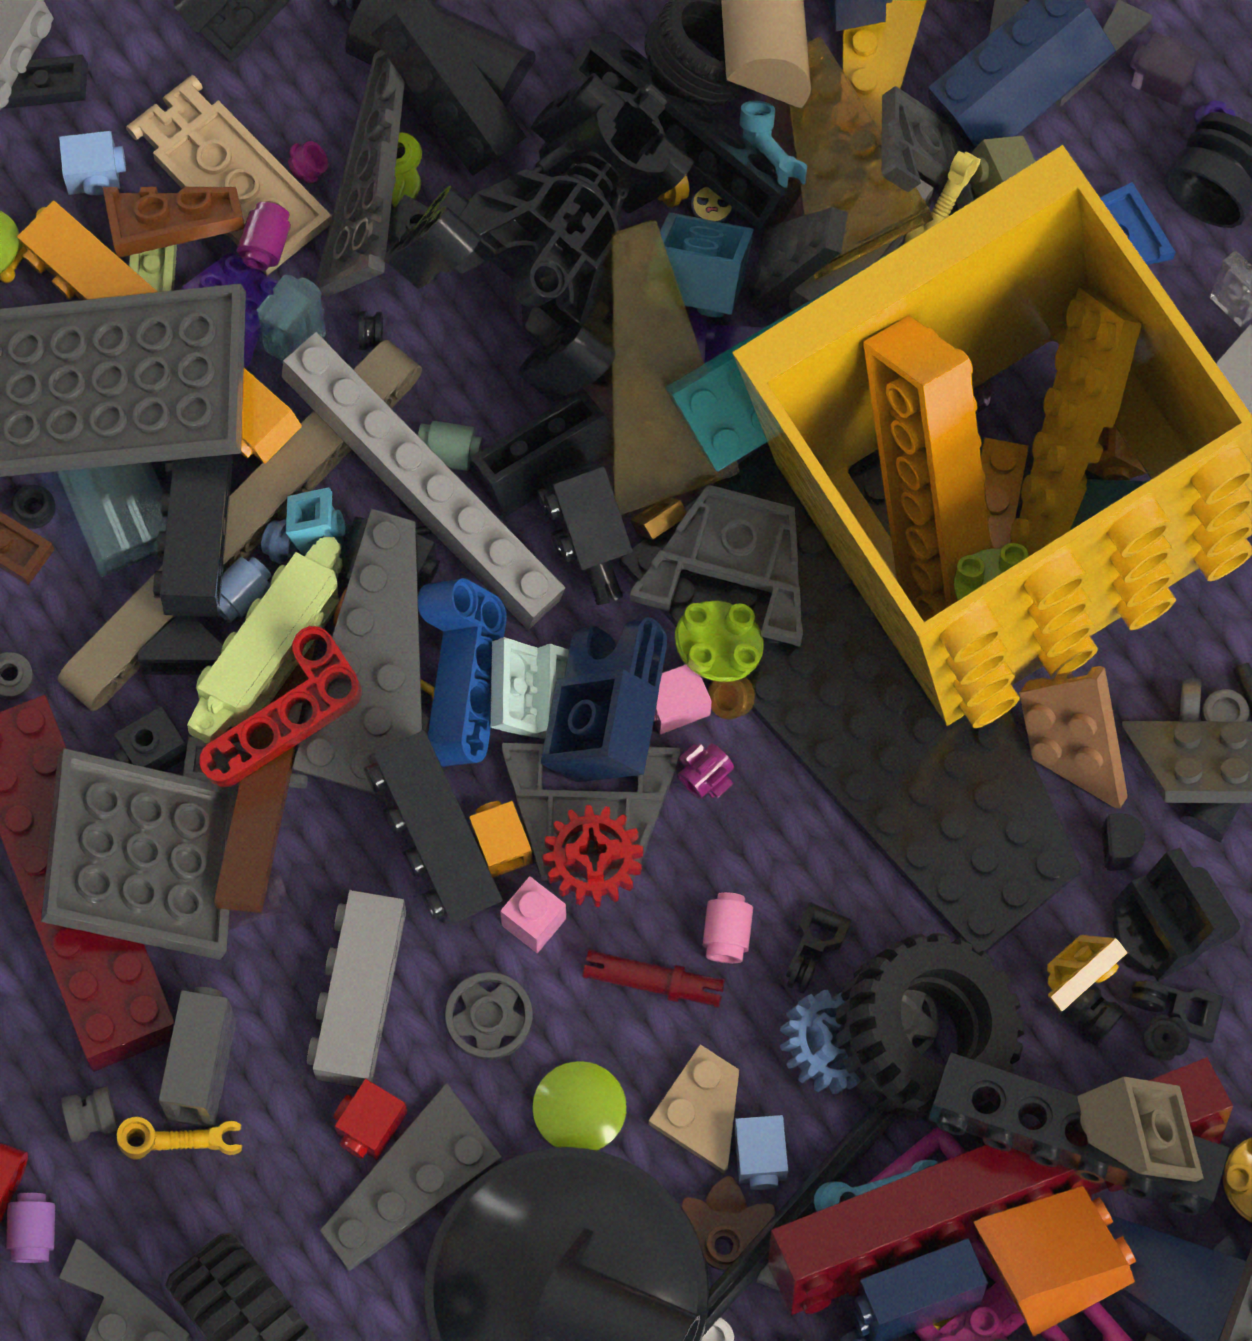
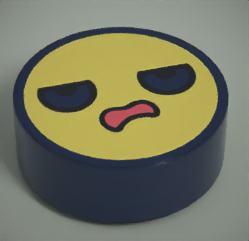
(709, 206)

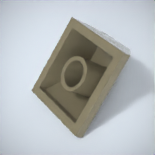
(1142, 1127)

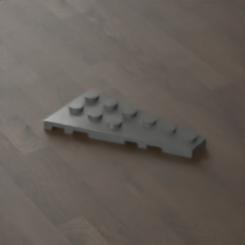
(381, 643)

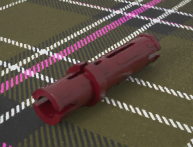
(654, 978)

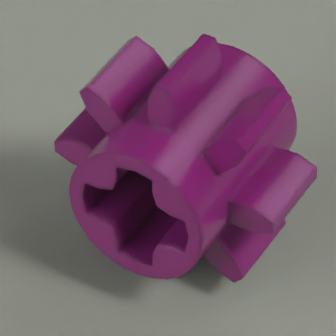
(705, 771)

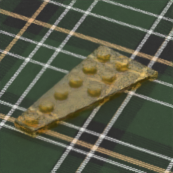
(845, 164)
(654, 348)

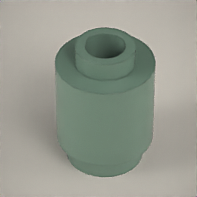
(451, 443)

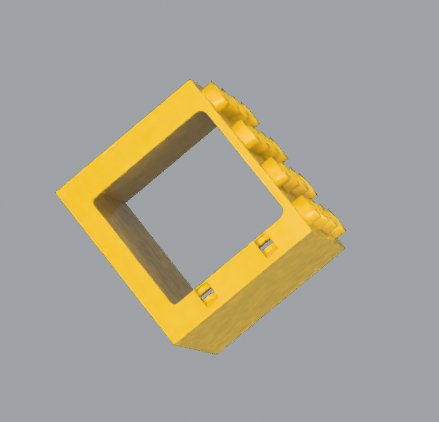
(999, 289)

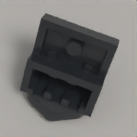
(1171, 916)

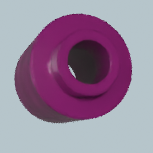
(264, 236)

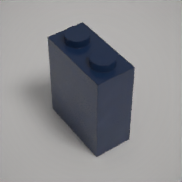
(919, 1293)

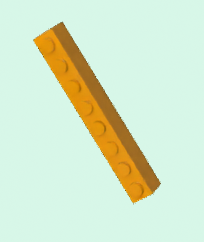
(93, 271)

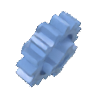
(815, 1043)

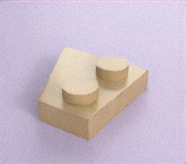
(701, 1108)

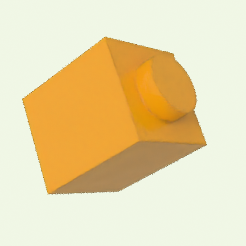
(500, 837)

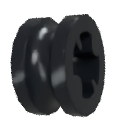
(370, 329)

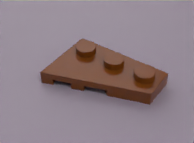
(161, 220)

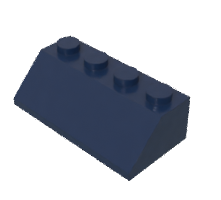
(1021, 70)

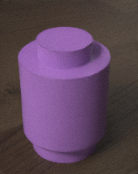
(30, 1228)

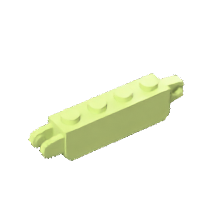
(260, 654)

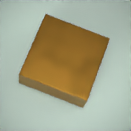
(659, 518)

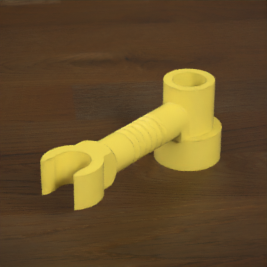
(960, 173)

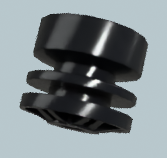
(1215, 171)

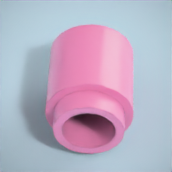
(727, 928)

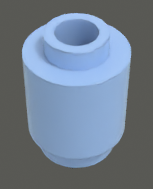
(241, 586)

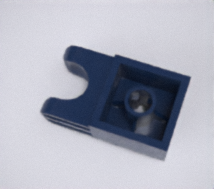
(606, 703)

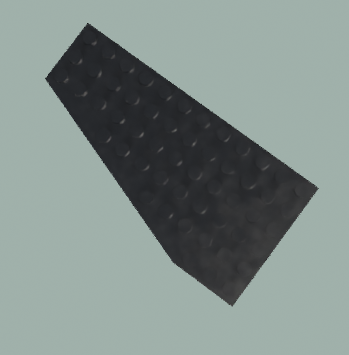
(939, 801)

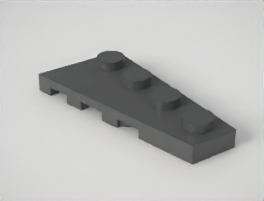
(418, 1174)

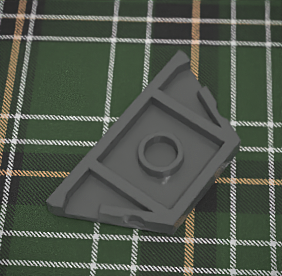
(1195, 759)

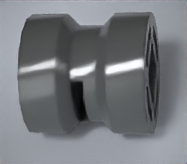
(90, 1114)

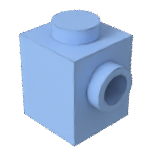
(91, 162)

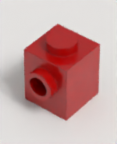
(368, 1120)

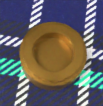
(731, 698)

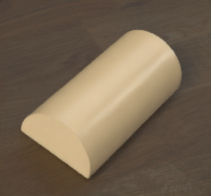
(767, 48)

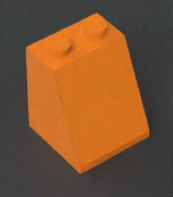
(1056, 1256)

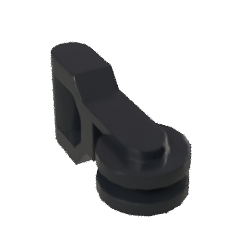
(801, 972)
(1149, 997)

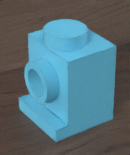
(313, 517)

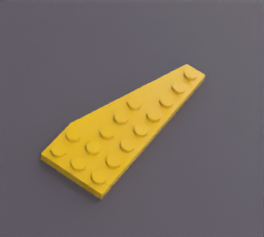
(1083, 400)

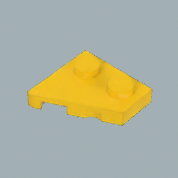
(1080, 965)

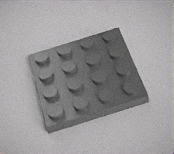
(137, 854)

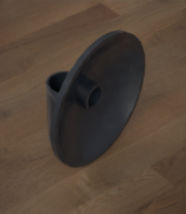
(566, 1253)

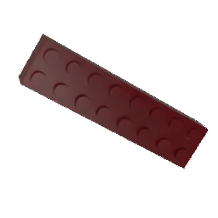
(102, 978)

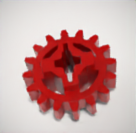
(575, 855)

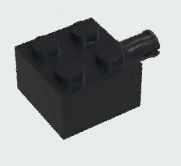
(586, 523)

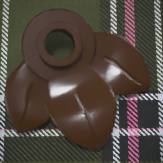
(727, 1218)

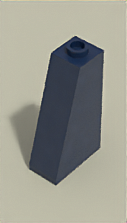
(1179, 1281)

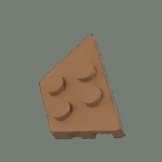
(1075, 732)

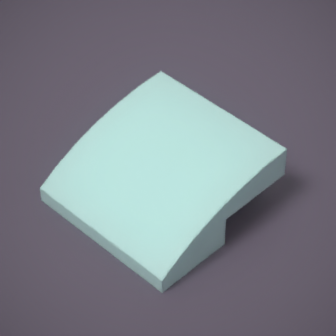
(524, 685)

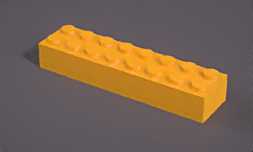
(927, 459)

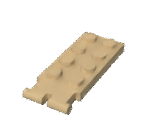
(211, 148)

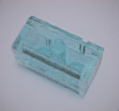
(290, 316)

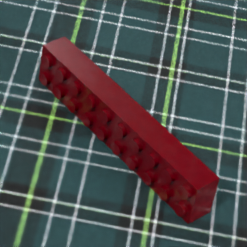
(938, 1206)

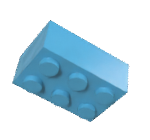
(707, 261)

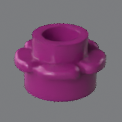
(307, 161)

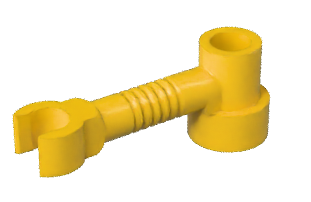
(166, 1140)

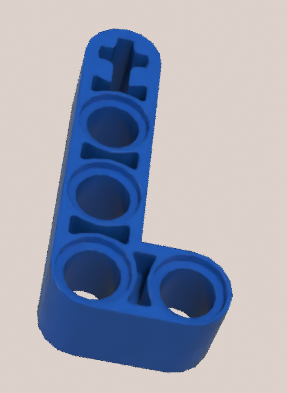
(462, 692)

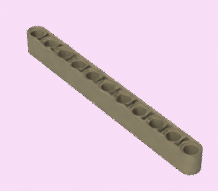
(295, 468)

